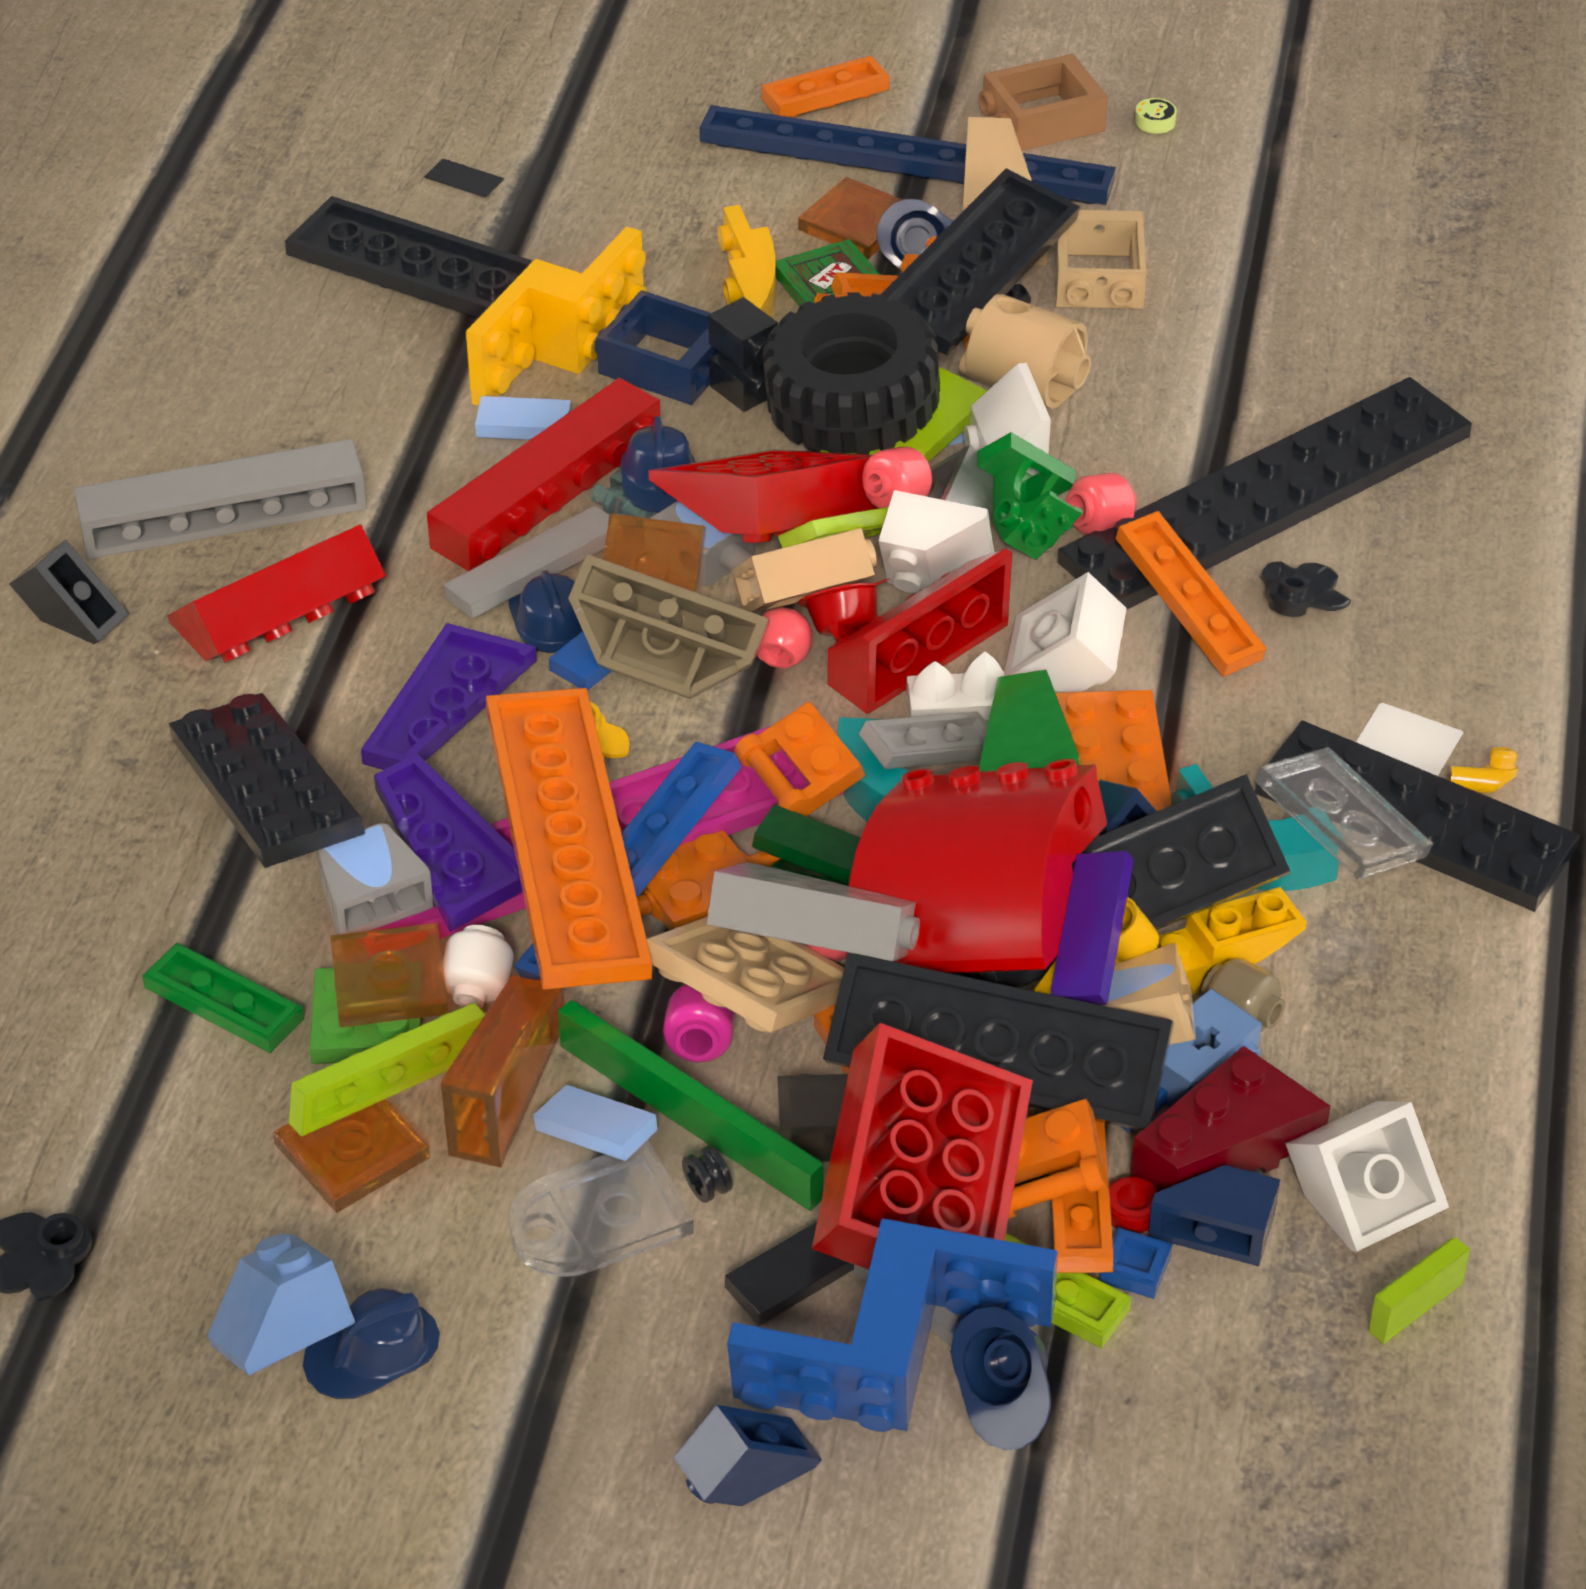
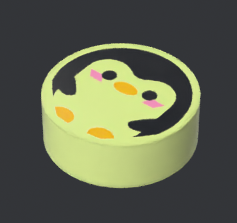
(1155, 115)

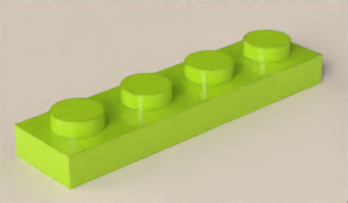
(380, 1070)

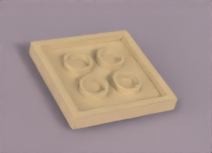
(749, 973)

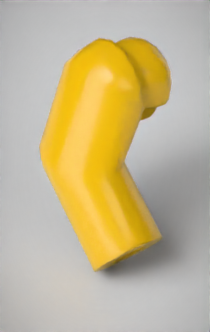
(1491, 775)

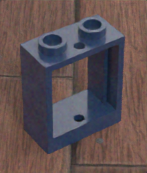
(665, 320)

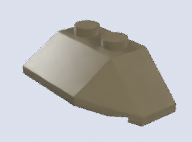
(661, 629)

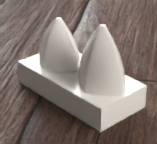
(941, 693)

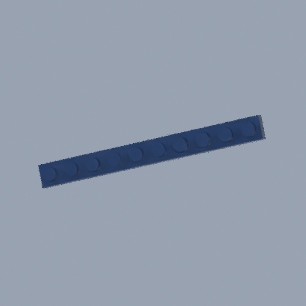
(889, 151)

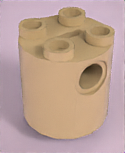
(1018, 333)

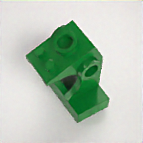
(1027, 505)

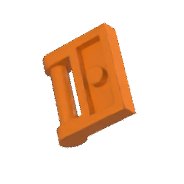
(813, 752)
(1054, 1143)

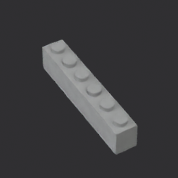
(220, 498)

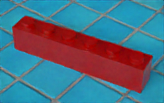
(539, 476)

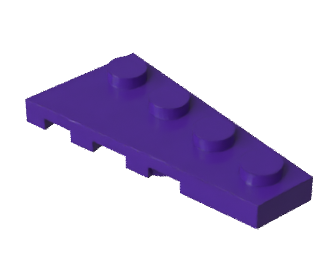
(445, 693)
(466, 856)

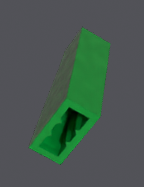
(1026, 724)

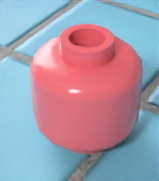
(898, 470)
(1104, 501)

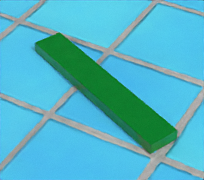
(691, 1105)

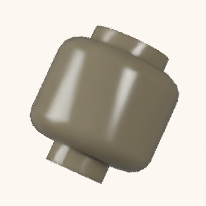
(1248, 988)

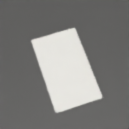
(1410, 738)

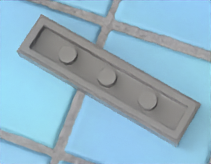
(510, 572)

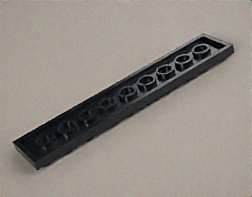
(1281, 484)

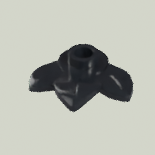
(1307, 586)
(35, 1255)

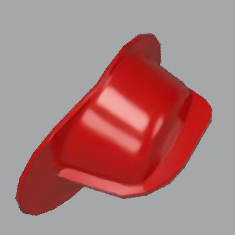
(842, 608)

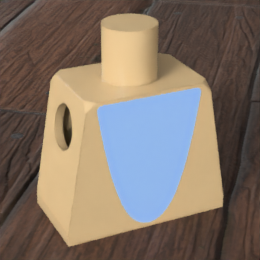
(1156, 987)

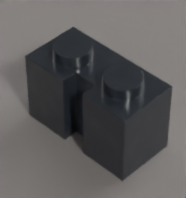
(739, 335)

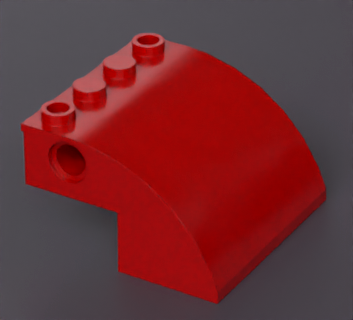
(982, 860)

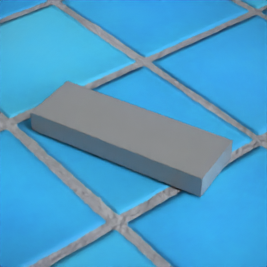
(926, 739)

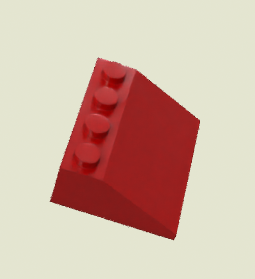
(768, 490)
(920, 1144)

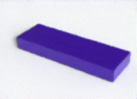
(1092, 927)

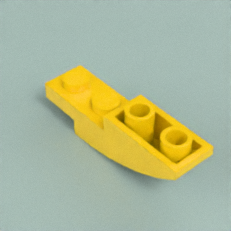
(750, 261)
(1235, 929)

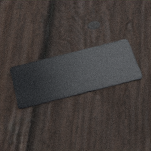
(464, 177)

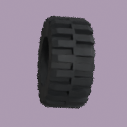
(889, 367)

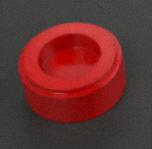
(1131, 1203)

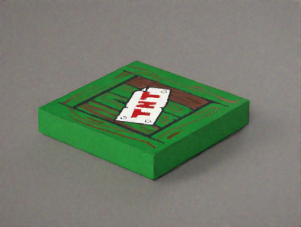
(814, 270)

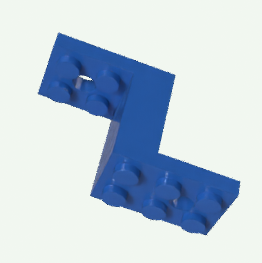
(881, 1368)

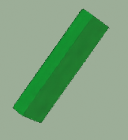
(223, 997)

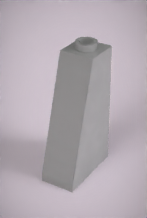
(812, 911)

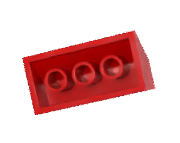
(278, 594)
(925, 628)

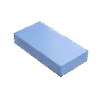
(517, 416)
(595, 1122)

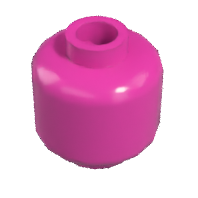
(696, 1027)

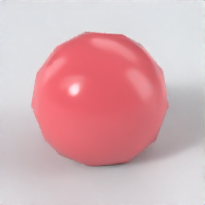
(786, 638)

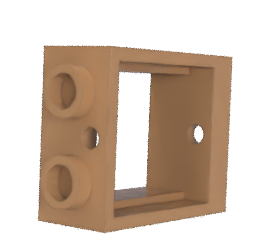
(1078, 115)

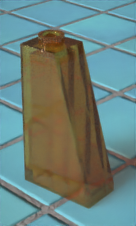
(499, 1071)

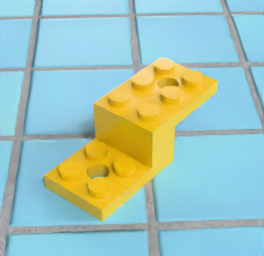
(553, 316)

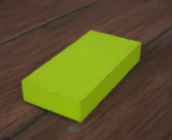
(1418, 1289)

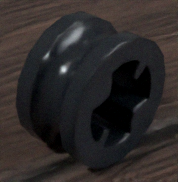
(707, 1173)

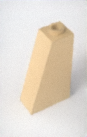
(990, 150)

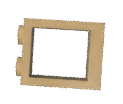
(1120, 237)
(802, 569)

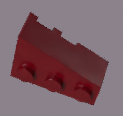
(1230, 1119)

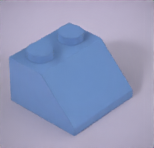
(278, 1304)

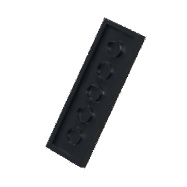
(982, 254)
(405, 256)
(265, 779)
(1470, 832)
(1188, 858)
(1058, 1042)

